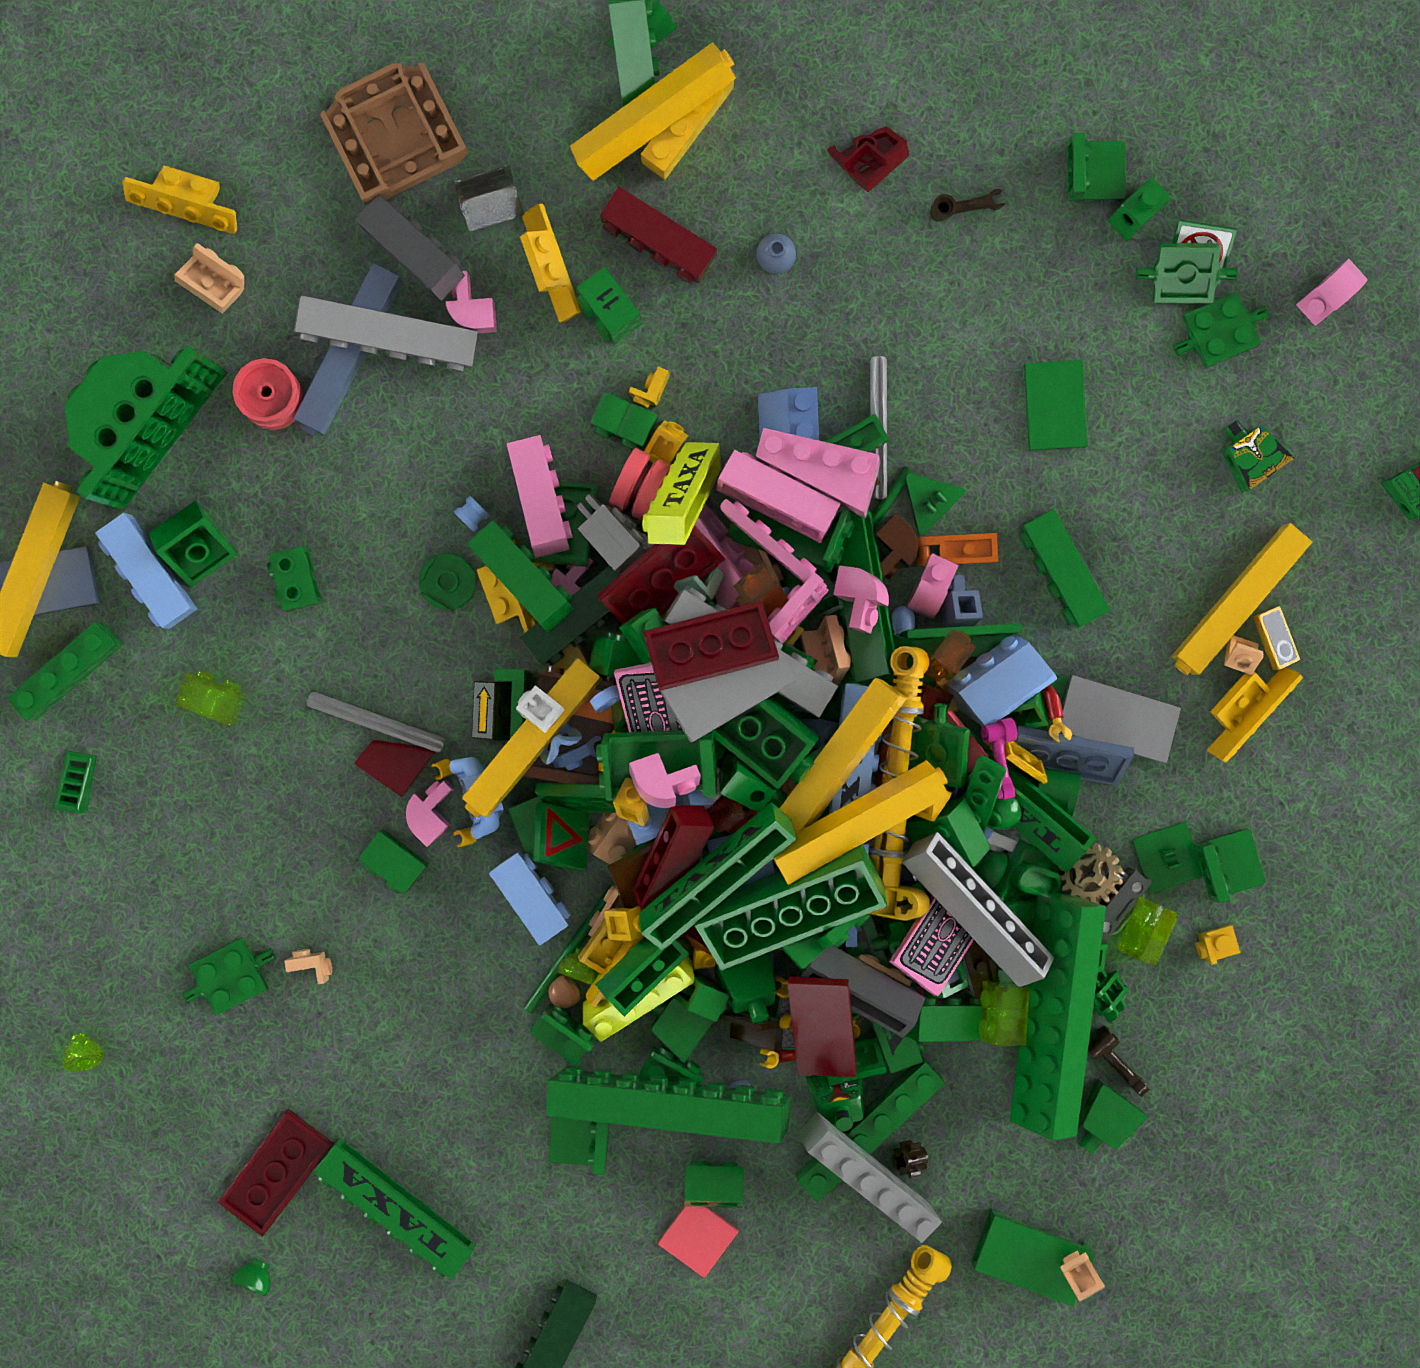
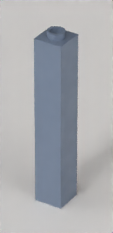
(340, 363)

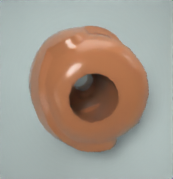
(564, 992)

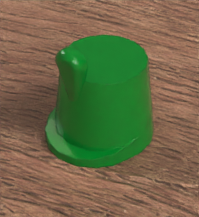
(1061, 788)

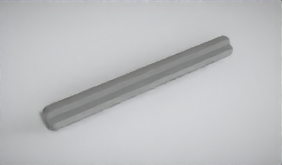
(878, 406)
(376, 722)

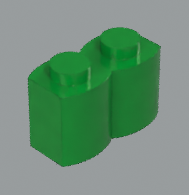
(623, 420)

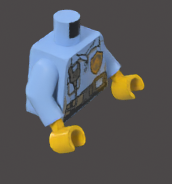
(467, 772)

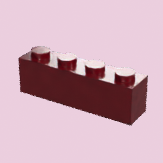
(658, 235)
(674, 851)

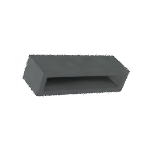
(410, 247)
(871, 991)

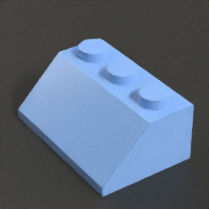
(1000, 681)
(531, 897)

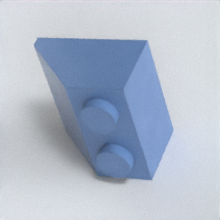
(790, 412)

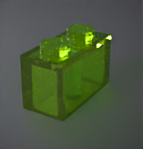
(211, 698)
(1147, 931)
(1004, 1013)

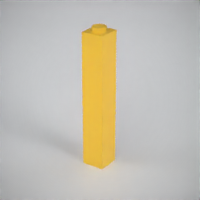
(653, 111)
(34, 563)
(1240, 600)
(529, 743)
(842, 754)
(861, 820)

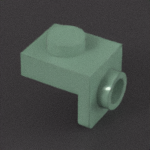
(708, 586)

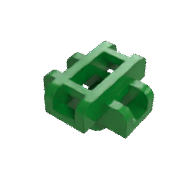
(894, 934)
(1106, 1000)

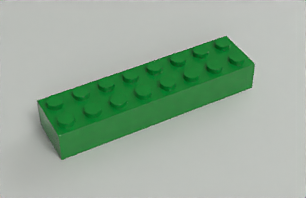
(1059, 1017)
(669, 1104)

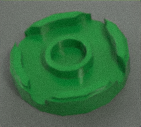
(451, 574)

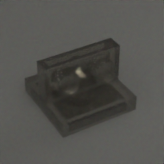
(488, 198)

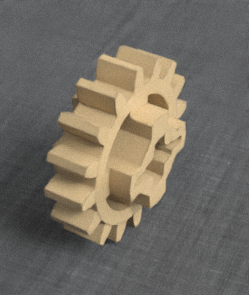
(1096, 864)

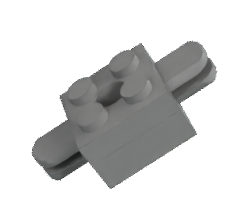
(612, 534)

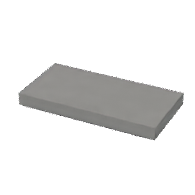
(716, 700)
(1119, 718)

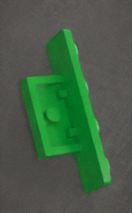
(984, 788)
(807, 949)

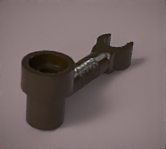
(952, 207)
(1103, 1046)

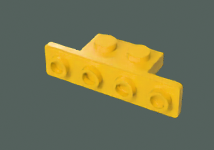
(182, 196)
(548, 263)
(502, 601)
(1248, 707)
(601, 956)

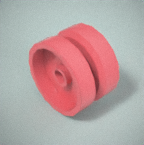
(256, 381)
(638, 483)

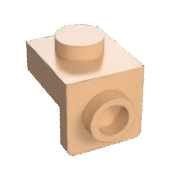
(1242, 655)
(304, 959)
(1081, 1275)

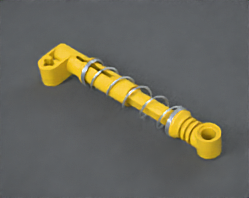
(889, 846)
(906, 1298)

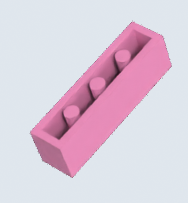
(777, 495)
(537, 496)

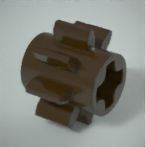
(910, 1158)

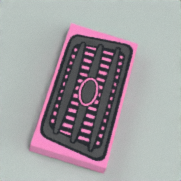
(642, 701)
(932, 948)

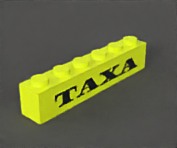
(682, 494)

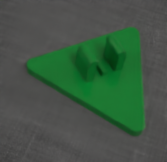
(930, 499)

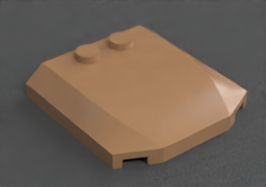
(401, 143)

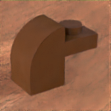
(900, 541)

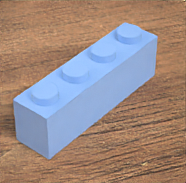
(145, 571)

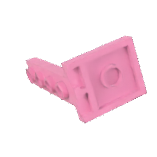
(801, 598)

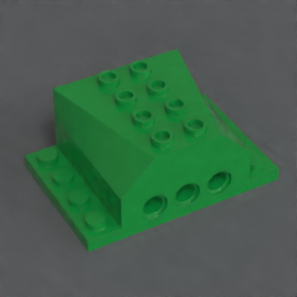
(132, 415)

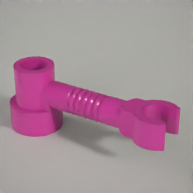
(998, 734)

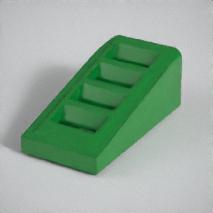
(86, 784)

